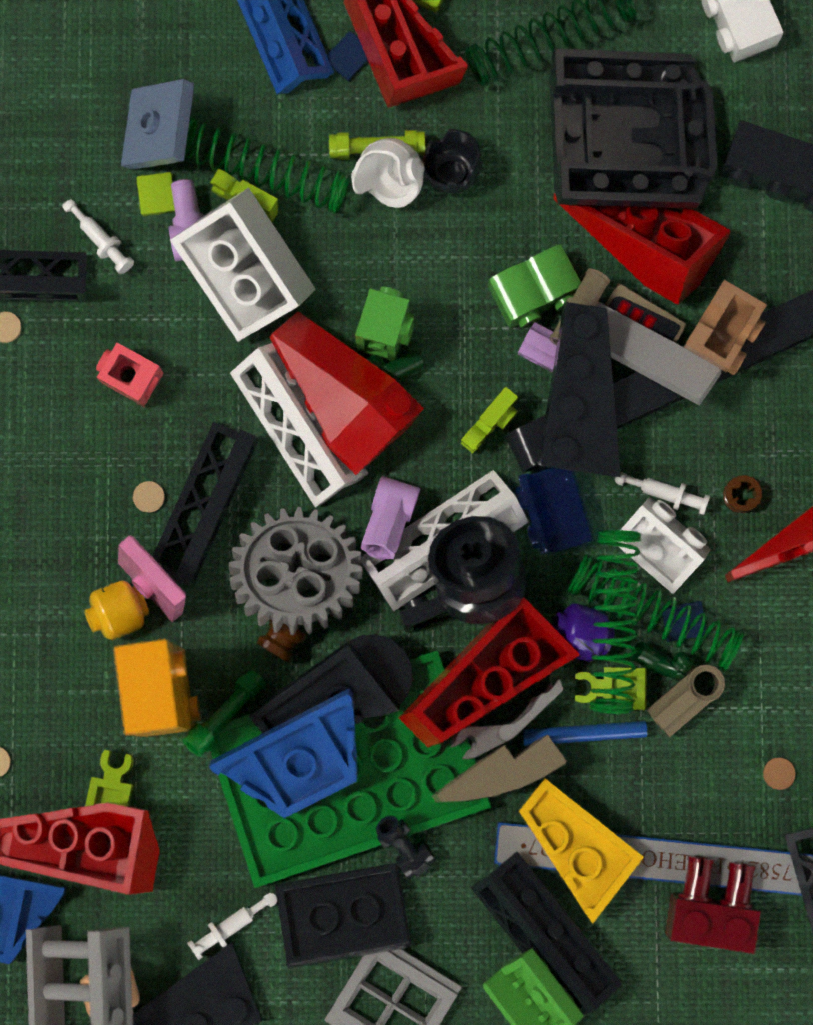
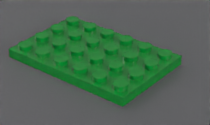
(393, 779)

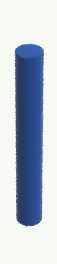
(588, 732)

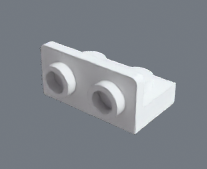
(667, 546)

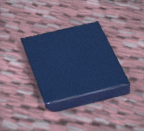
(347, 56)
(677, 627)

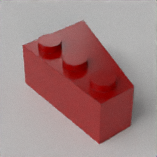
(403, 50)

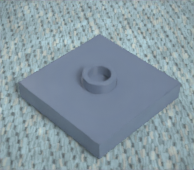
(157, 124)

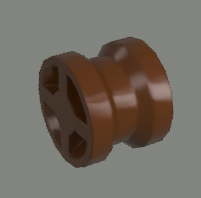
(281, 643)

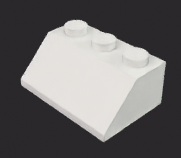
(243, 265)

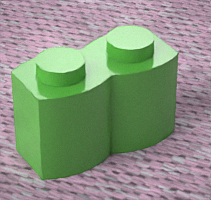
(534, 287)

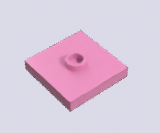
(151, 578)

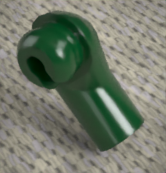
(400, 367)
(662, 664)

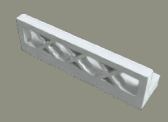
(297, 421)
(410, 571)

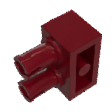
(711, 922)

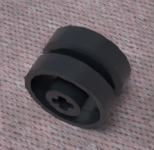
(477, 569)

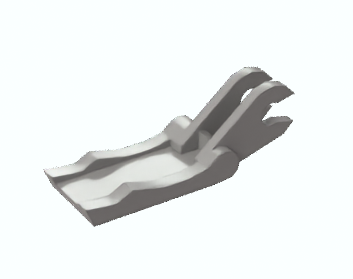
(488, 737)

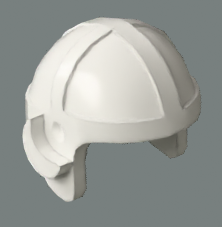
(389, 172)

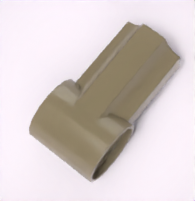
(683, 701)

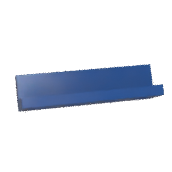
(283, 45)

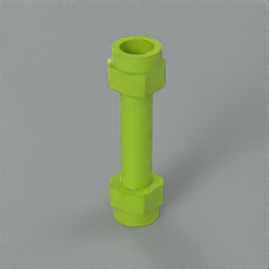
(342, 146)

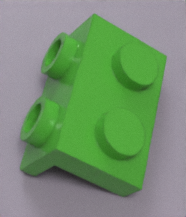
(530, 993)

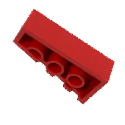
(487, 673)

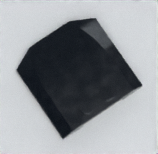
(630, 129)

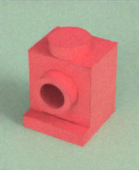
(118, 360)

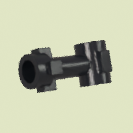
(413, 857)

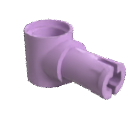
(185, 208)

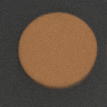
(779, 773)

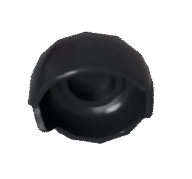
(452, 162)

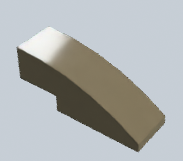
(502, 772)

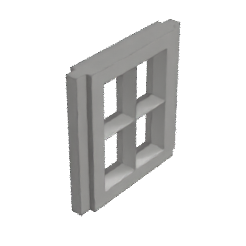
(413, 972)

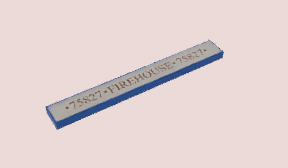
(668, 860)

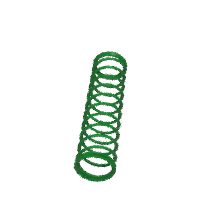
(337, 190)
(613, 538)
(731, 648)

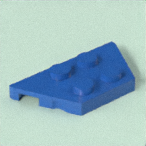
(298, 758)
(22, 907)

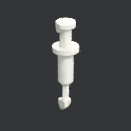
(106, 245)
(666, 492)
(230, 926)

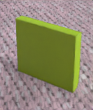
(155, 194)

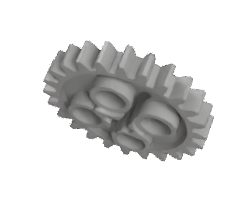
(283, 601)

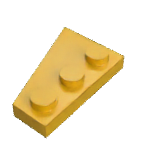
(580, 847)

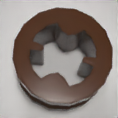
(749, 504)

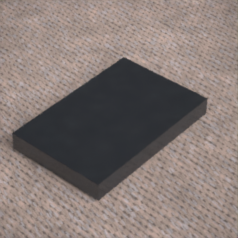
(342, 915)

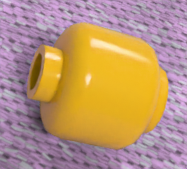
(116, 610)

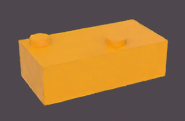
(155, 689)

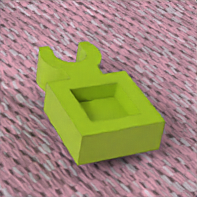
(228, 187)
(498, 414)
(638, 692)
(111, 787)

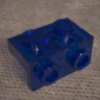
(554, 510)

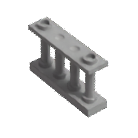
(109, 975)

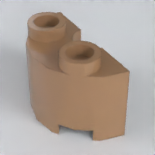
(726, 326)

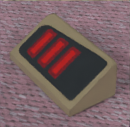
(645, 313)

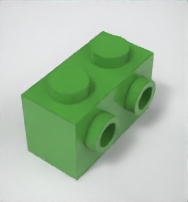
(384, 324)

